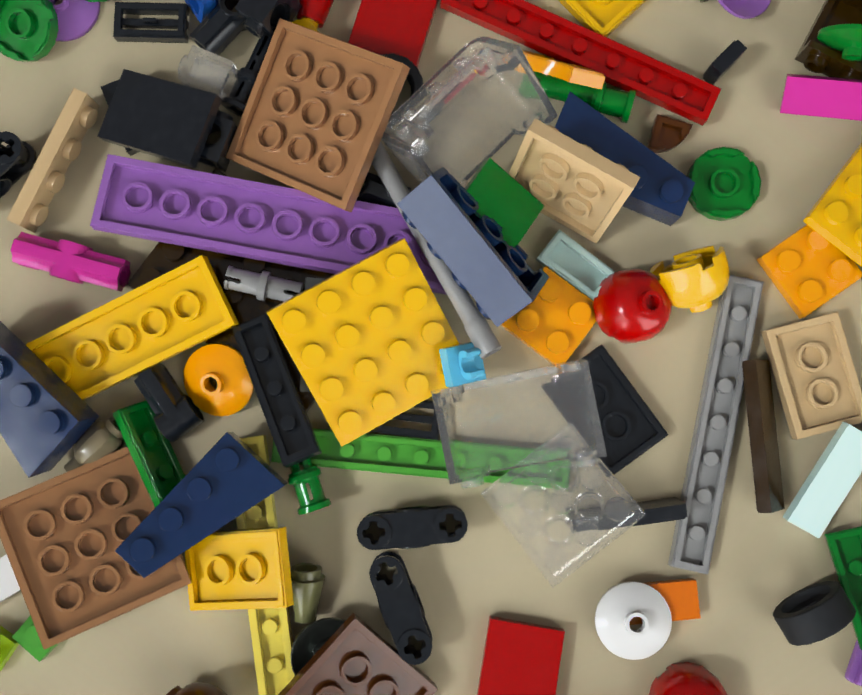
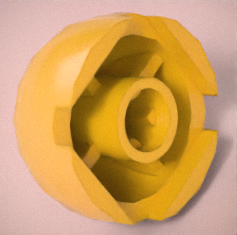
(694, 277)

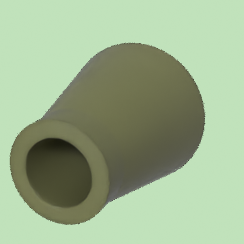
(307, 590)

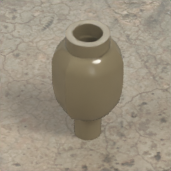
(95, 443)

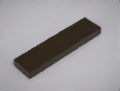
(763, 436)

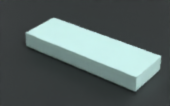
(828, 482)

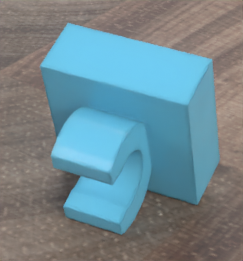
(462, 364)

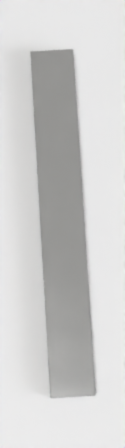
(715, 424)

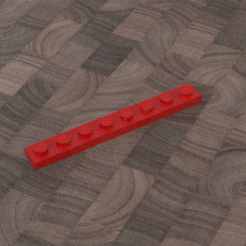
(580, 46)

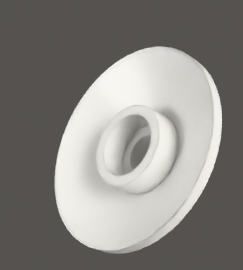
(619, 607)

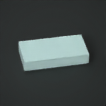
(574, 264)

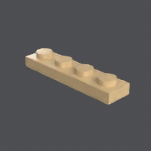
(53, 161)

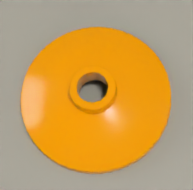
(228, 369)

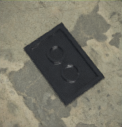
(160, 118)
(625, 418)

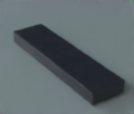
(276, 391)

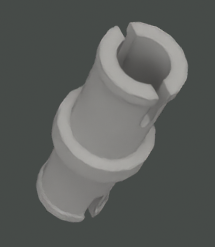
(261, 284)

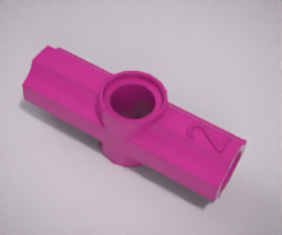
(70, 261)

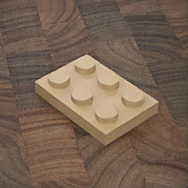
(814, 375)

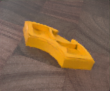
(565, 71)

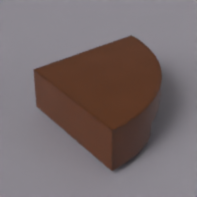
(667, 134)

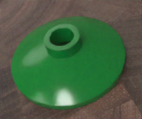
(843, 38)

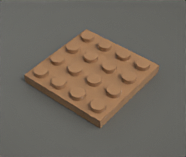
(317, 113)
(65, 544)

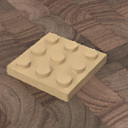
(571, 180)

